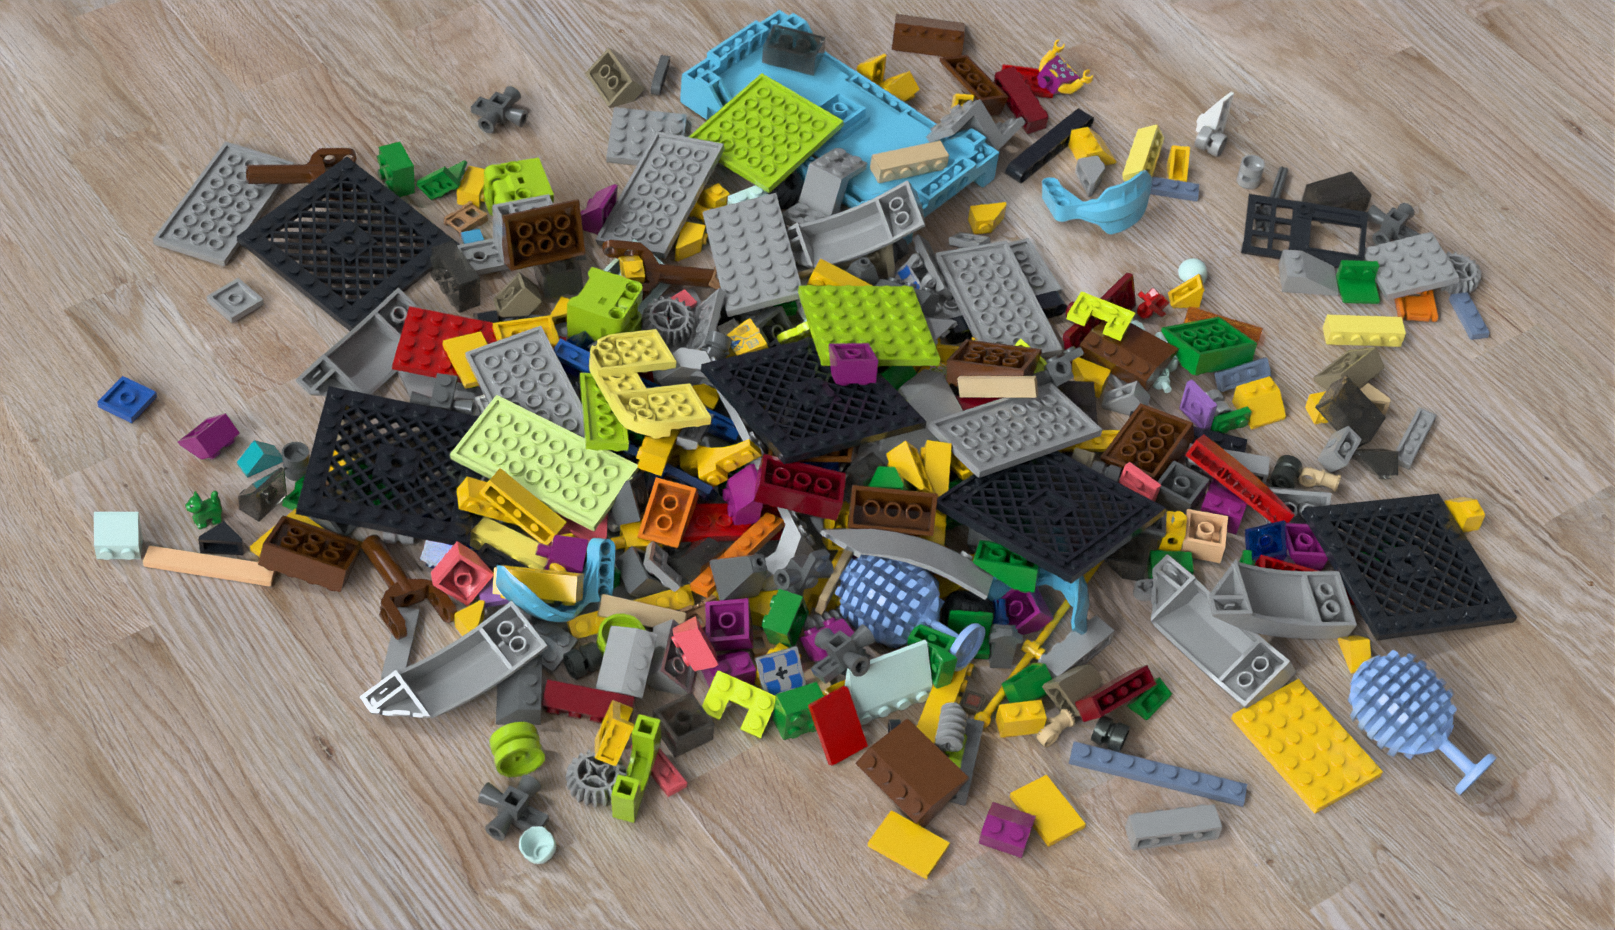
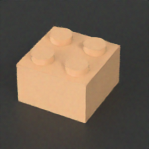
(1205, 535)

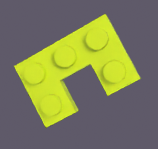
(1117, 318)
(727, 688)

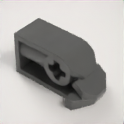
(1003, 645)

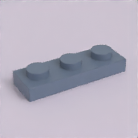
(1175, 189)
(1469, 316)
(1242, 374)

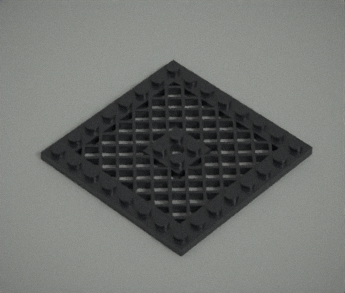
(345, 175)
(798, 382)
(1059, 501)
(318, 503)
(1384, 624)

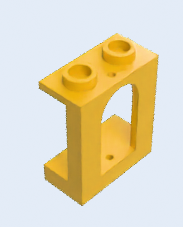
(613, 735)

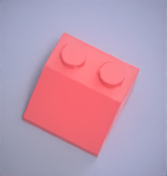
(461, 574)
(695, 645)

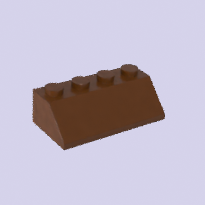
(974, 82)
(892, 510)

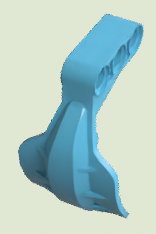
(1114, 209)
(594, 581)
(1075, 593)

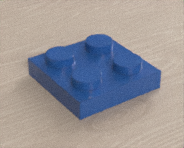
(127, 399)

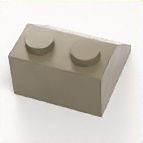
(517, 297)

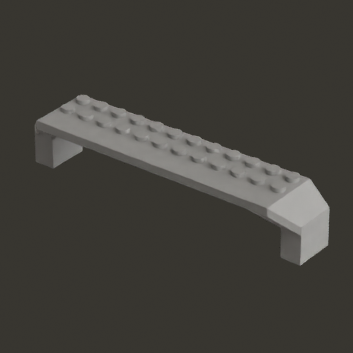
(795, 537)

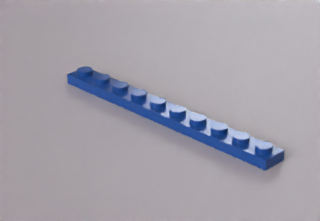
(579, 360)

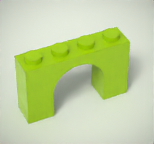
(630, 788)

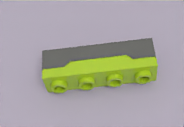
(966, 757)

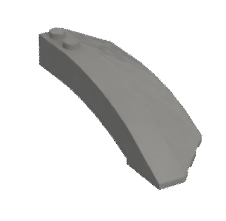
(916, 552)
(1283, 602)

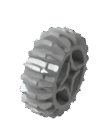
(1468, 274)
(680, 319)
(594, 785)

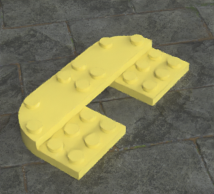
(642, 409)

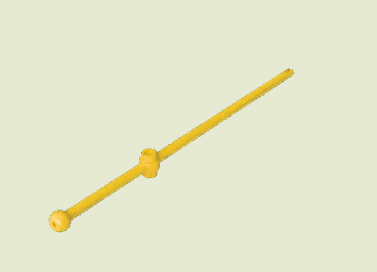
(1032, 651)

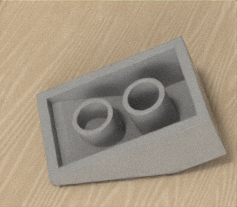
(1306, 274)

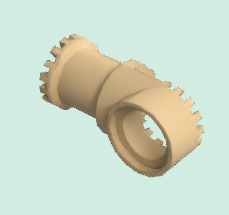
(1319, 478)
(1054, 727)

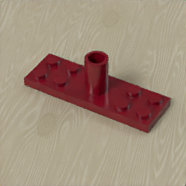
(1120, 294)

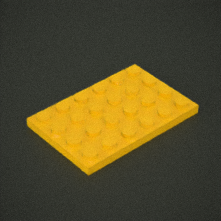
(1307, 746)

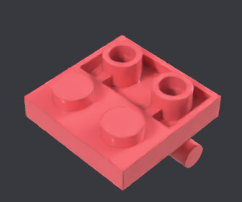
(1139, 482)

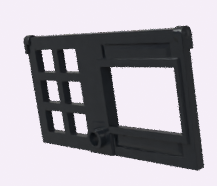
(1302, 216)

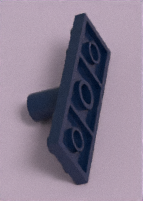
(705, 491)

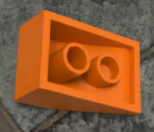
(668, 513)

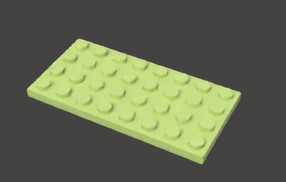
(545, 461)

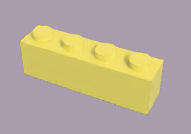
(1144, 152)
(1364, 330)
(507, 541)

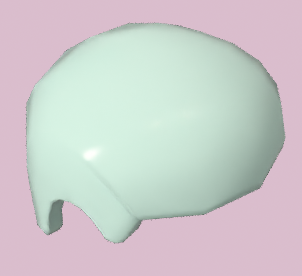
(1192, 267)
(537, 845)

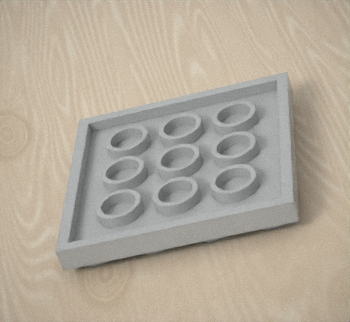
(634, 130)
(1411, 266)

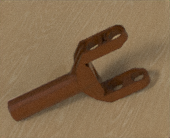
(299, 172)
(655, 272)
(402, 590)

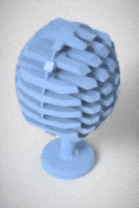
(896, 598)
(1409, 711)

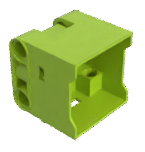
(515, 182)
(605, 306)

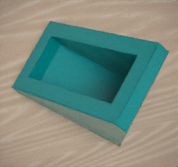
(258, 458)

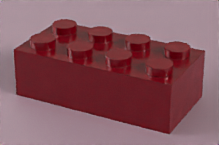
(800, 487)

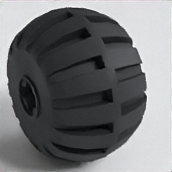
(789, 190)
(965, 601)

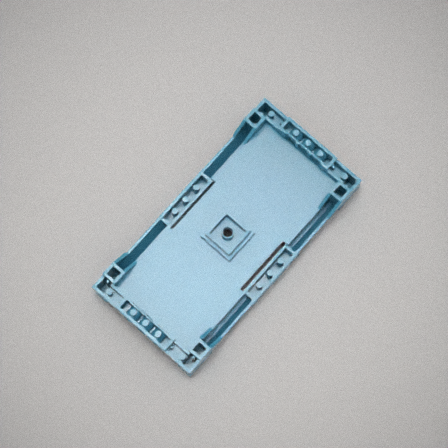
(871, 116)

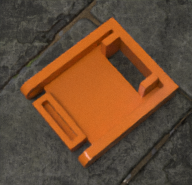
(1417, 307)

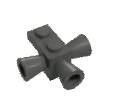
(499, 110)
(1392, 224)
(1058, 369)
(443, 397)
(804, 572)
(842, 653)
(512, 807)

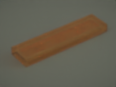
(1249, 330)

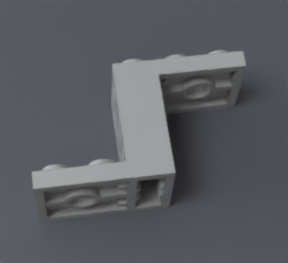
(975, 116)
(824, 187)
(491, 249)

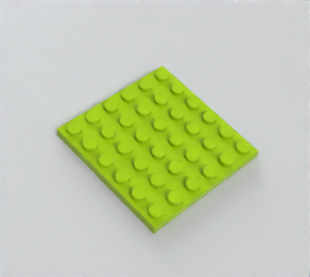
(768, 131)
(875, 315)

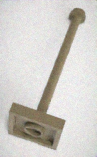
(882, 260)

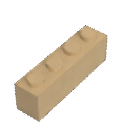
(909, 161)

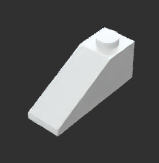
(1217, 115)

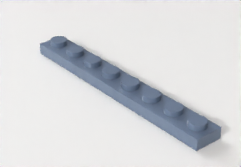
(1158, 774)

